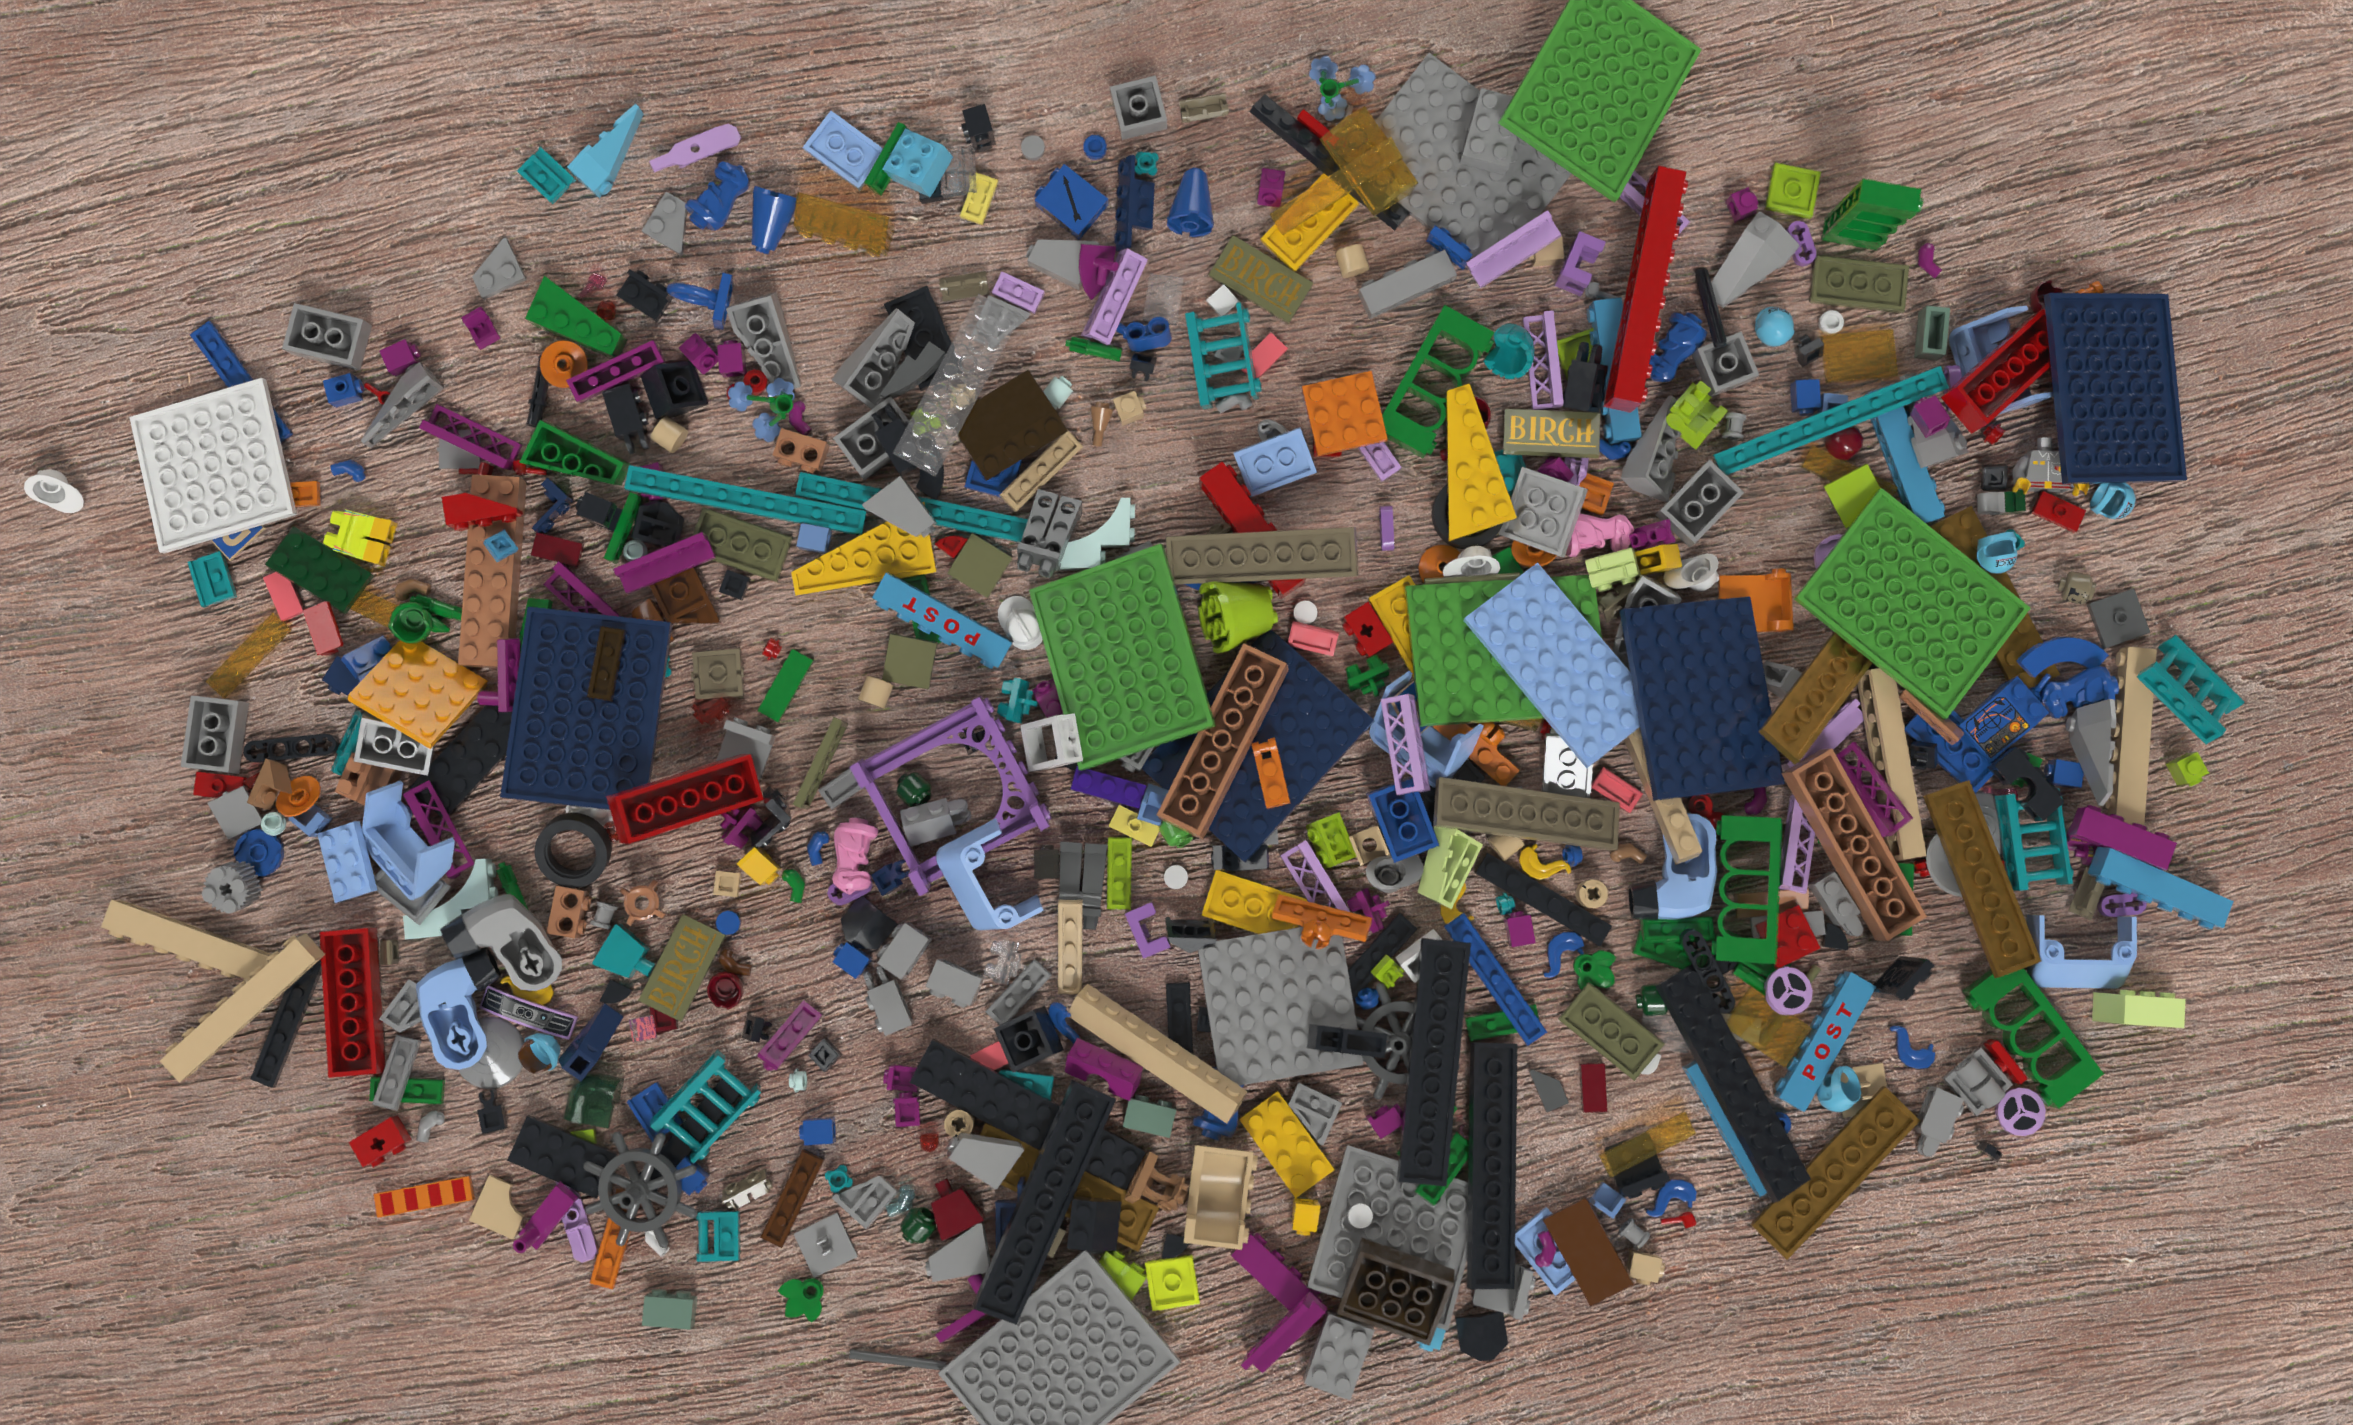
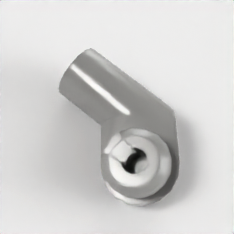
(1232, 400)

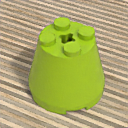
(1235, 613)

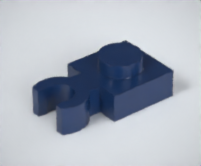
(889, 877)

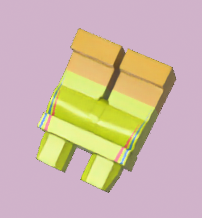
(353, 536)

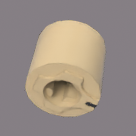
(1352, 260)
(669, 434)
(875, 692)
(1505, 845)
(1591, 893)
(959, 1122)

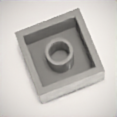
(1138, 107)
(1727, 366)
(904, 950)
(955, 983)

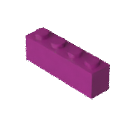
(615, 371)
(2114, 833)
(1272, 1272)

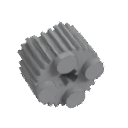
(231, 887)

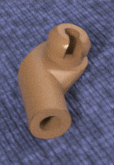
(409, 586)
(1628, 850)

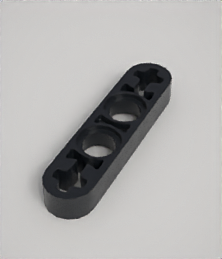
(291, 746)
(1708, 970)

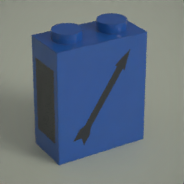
(1071, 201)

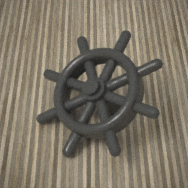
(1398, 1042)
(640, 1189)

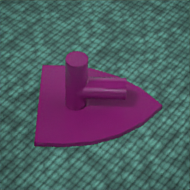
(1095, 266)

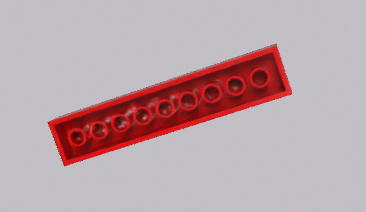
(1645, 289)

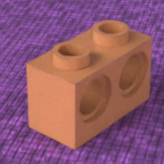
(803, 446)
(561, 910)

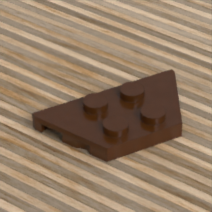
(685, 599)

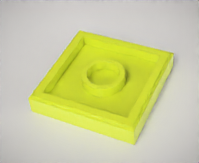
(1172, 1282)

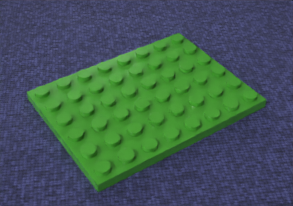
(1600, 90)
(1912, 603)
(1122, 656)
(1452, 668)

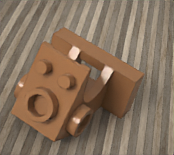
(1175, 1186)

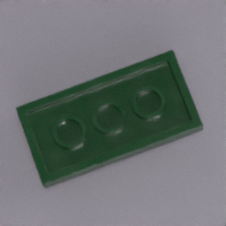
(319, 570)

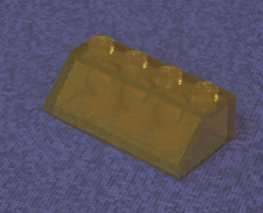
(1353, 138)
(843, 225)

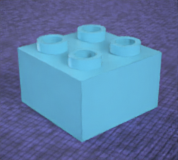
(917, 162)

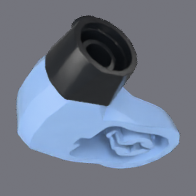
(1685, 886)
(450, 1010)

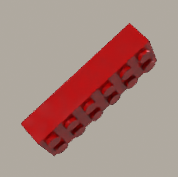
(2001, 375)
(1240, 513)
(684, 798)
(352, 1002)

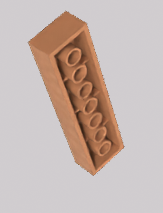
(489, 585)
(1221, 749)
(1854, 845)

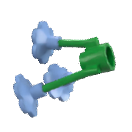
(1324, 73)
(780, 399)

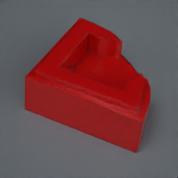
(951, 545)

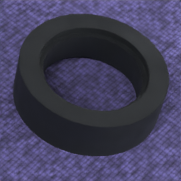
(1442, 527)
(560, 874)

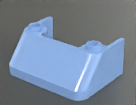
(1978, 338)
(1441, 755)
(398, 847)
(957, 862)
(2065, 973)

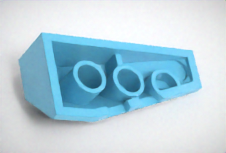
(599, 165)

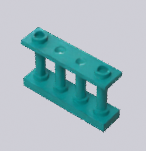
(1201, 348)
(2179, 700)
(2015, 854)
(699, 1084)

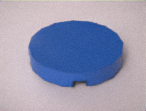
(260, 850)

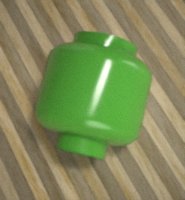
(1174, 835)

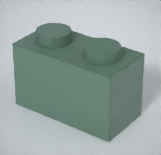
(1932, 333)
(1150, 1116)
(669, 1309)

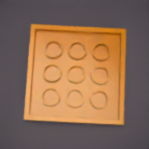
(417, 691)

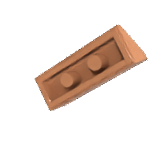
(1944, 727)
(1786, 900)

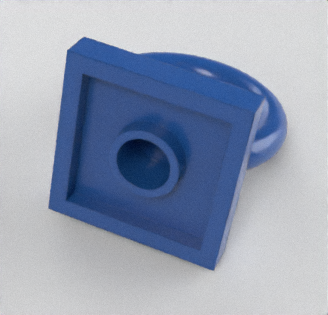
(713, 299)

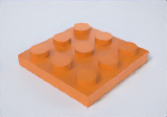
(1344, 413)

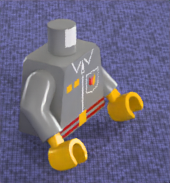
(2041, 471)

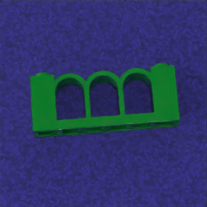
(1871, 214)
(1464, 333)
(1743, 948)
(2068, 1080)

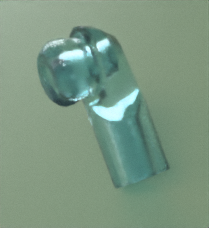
(904, 1201)

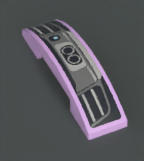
(528, 1013)

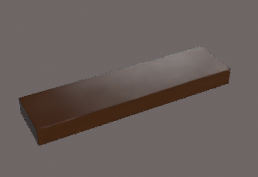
(792, 1198)

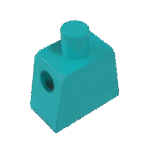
(624, 954)

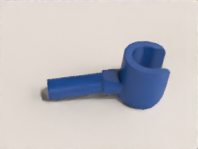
(2036, 690)

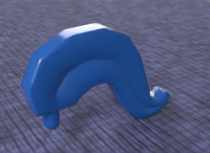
(1559, 944)
(1057, 1015)
(1912, 1058)
(1673, 1189)

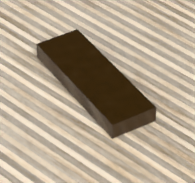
(606, 663)

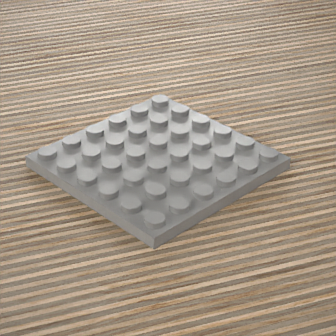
(1266, 995)
(1398, 1221)

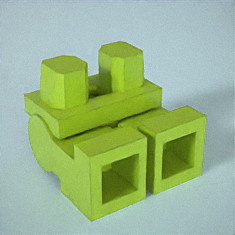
(1695, 415)

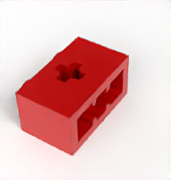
(1366, 617)
(367, 1147)

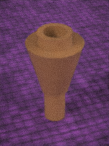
(1100, 418)

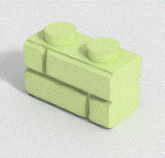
(1613, 569)

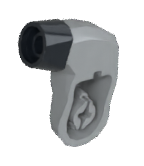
(513, 936)

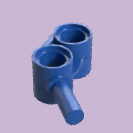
(1148, 334)

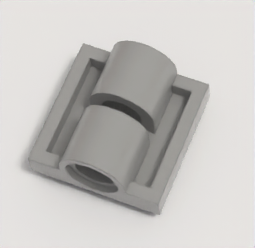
(1978, 1081)

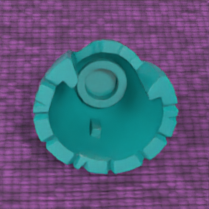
(1512, 353)

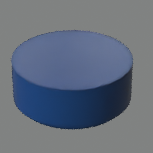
(1095, 147)
(728, 922)

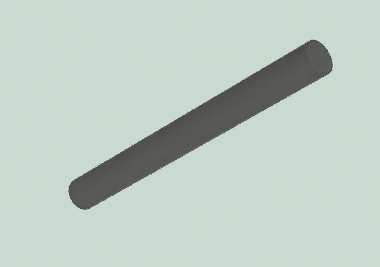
(897, 1359)

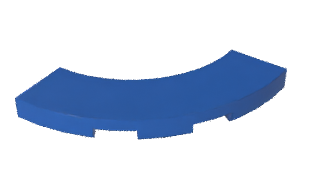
(2061, 650)

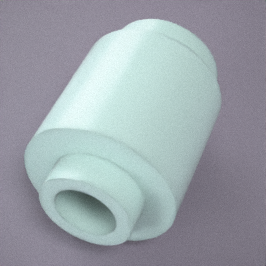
(1058, 391)

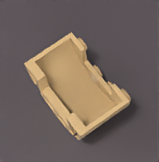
(1219, 1197)

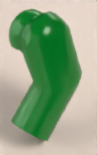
(796, 882)

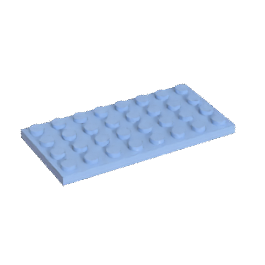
(1559, 663)

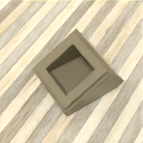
(389, 952)

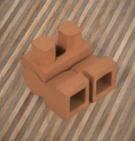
(363, 778)

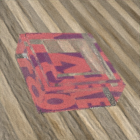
(642, 1028)

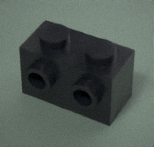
(978, 128)

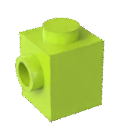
(2187, 769)

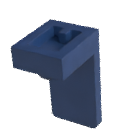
(561, 507)

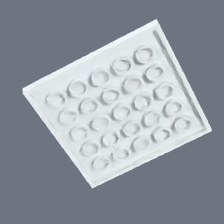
(213, 465)

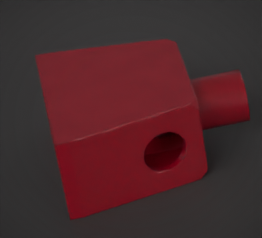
(954, 1210)

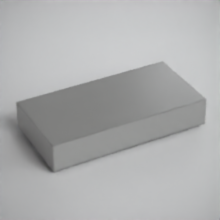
(840, 789)

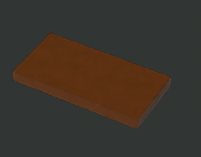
(1588, 1251)

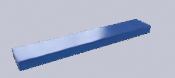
(228, 365)
(1497, 981)

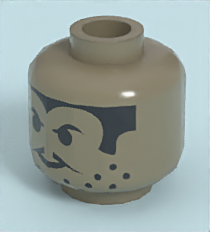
(2077, 588)

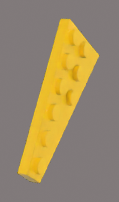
(1474, 479)
(867, 560)

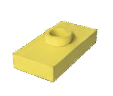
(978, 203)
(1128, 824)

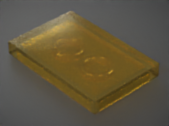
(1859, 356)
(1765, 1029)

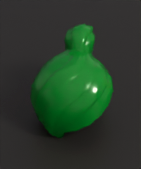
(413, 623)

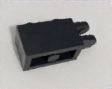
(1585, 380)
(626, 415)
(889, 438)

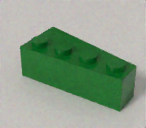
(568, 318)
(566, 453)

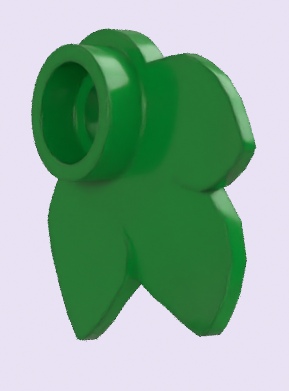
(1597, 971)
(800, 1300)

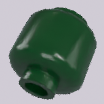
(913, 789)
(1650, 1001)
(918, 1225)

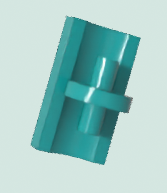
(1019, 700)

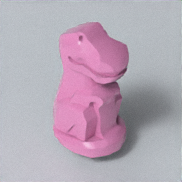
(1593, 532)
(851, 847)

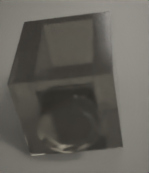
(1046, 863)

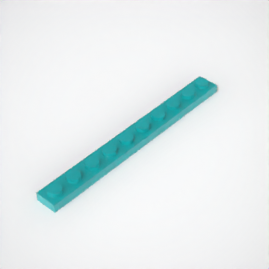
(1831, 421)
(744, 500)
(945, 514)

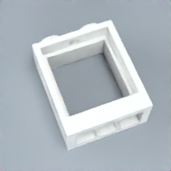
(1067, 751)

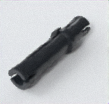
(538, 399)

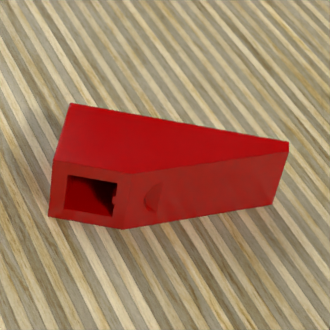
(467, 509)

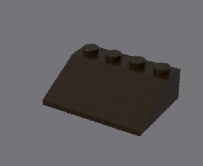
(1009, 425)
(1396, 1291)

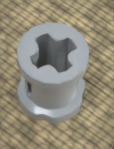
(1734, 426)
(603, 915)
(1634, 1233)

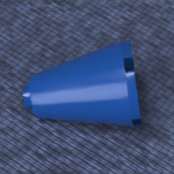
(1192, 205)
(770, 218)

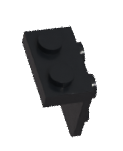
(776, 822)
(1640, 1176)

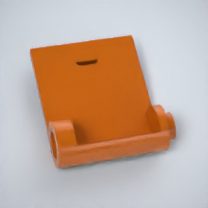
(1769, 598)

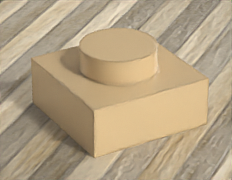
(727, 884)

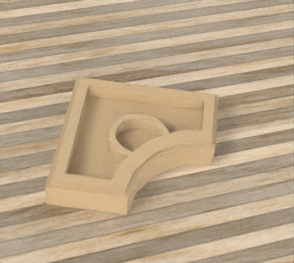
(495, 1208)

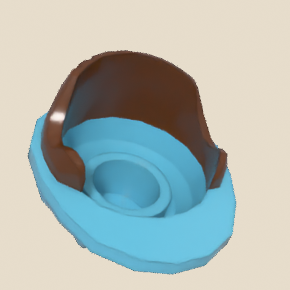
(539, 1053)

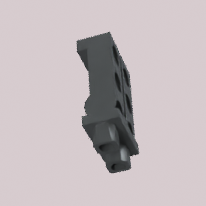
(1048, 532)
(1092, 878)

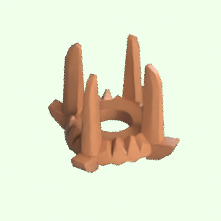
(630, 902)

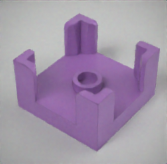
(1583, 248)
(1141, 932)

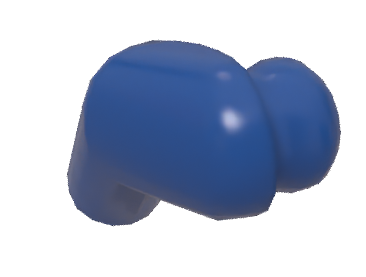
(1614, 451)
(349, 467)
(814, 846)

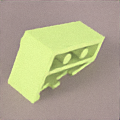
(1448, 865)
(2139, 1009)

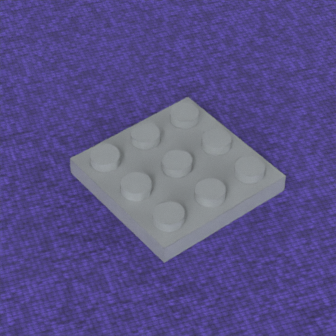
(1544, 512)

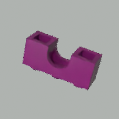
(1089, 1059)

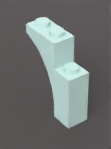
(1115, 533)
(475, 891)

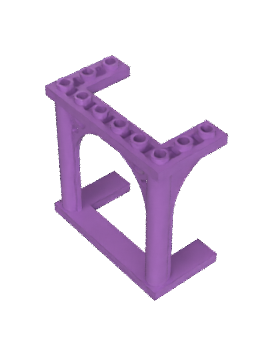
(936, 734)

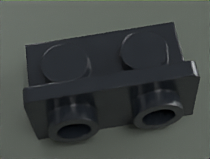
(644, 295)

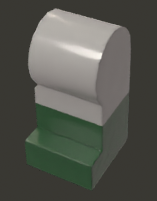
(2001, 503)

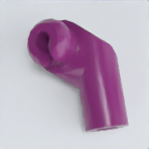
(1925, 260)
(795, 418)
(1758, 802)
(1548, 1251)

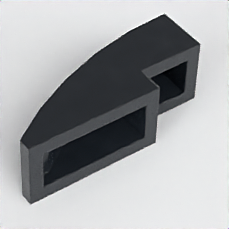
(1347, 1041)

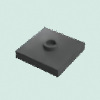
(2118, 618)

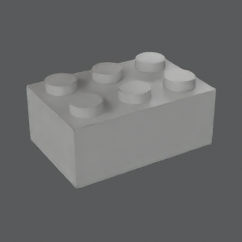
(1487, 142)
(327, 337)
(862, 444)
(1700, 503)
(214, 734)
(389, 748)
(1338, 1355)

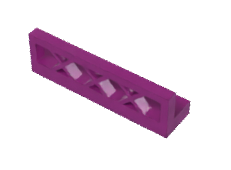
(467, 445)
(665, 562)
(580, 587)
(1879, 816)
(430, 829)
(1284, 1333)

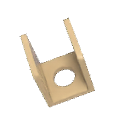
(1357, 841)

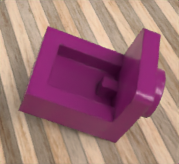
(1271, 187)
(481, 327)
(699, 353)
(1556, 468)
(1048, 698)
(899, 1078)
(907, 1110)

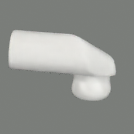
(652, 1242)

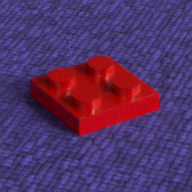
(1794, 936)

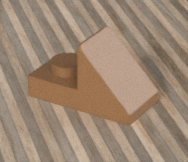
(270, 781)

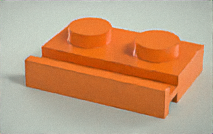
(1597, 494)

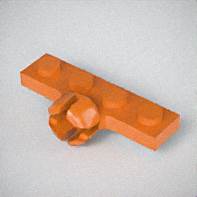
(1485, 751)
(1321, 921)

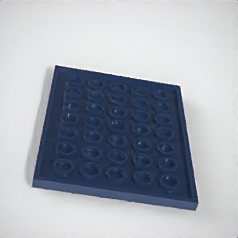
(2115, 388)
(1700, 697)
(1312, 732)
(574, 745)

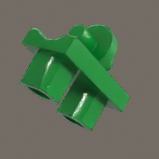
(1376, 671)

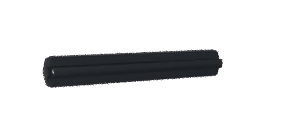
(1710, 307)

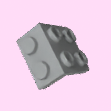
(746, 740)
(1509, 1300)

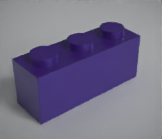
(1108, 787)

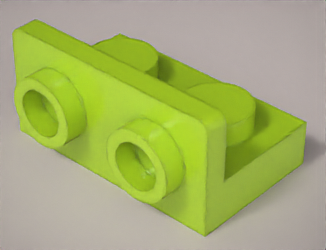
(1330, 841)

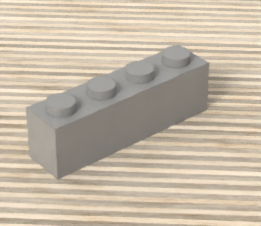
(1406, 284)

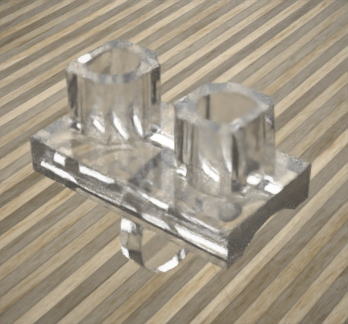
(1007, 963)

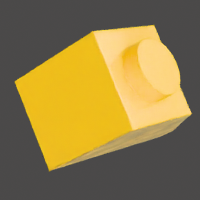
(1658, 559)
(760, 866)
(1305, 1216)

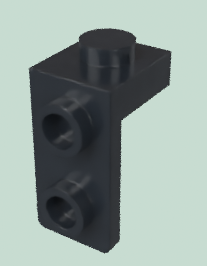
(1226, 860)

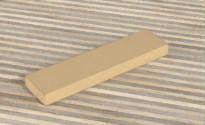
(1041, 471)
(1070, 946)

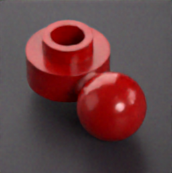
(756, 389)
(1707, 811)

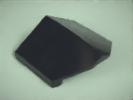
(657, 524)
(866, 925)
(1190, 934)
(1482, 1335)

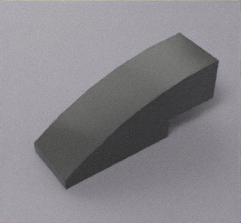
(913, 371)

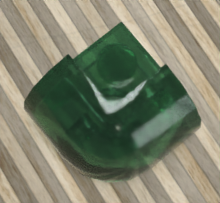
(593, 1100)

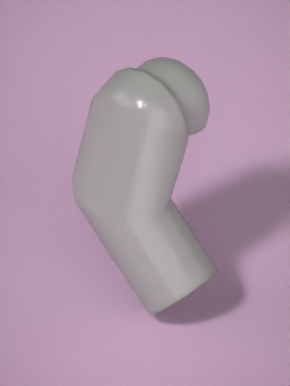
(426, 1123)

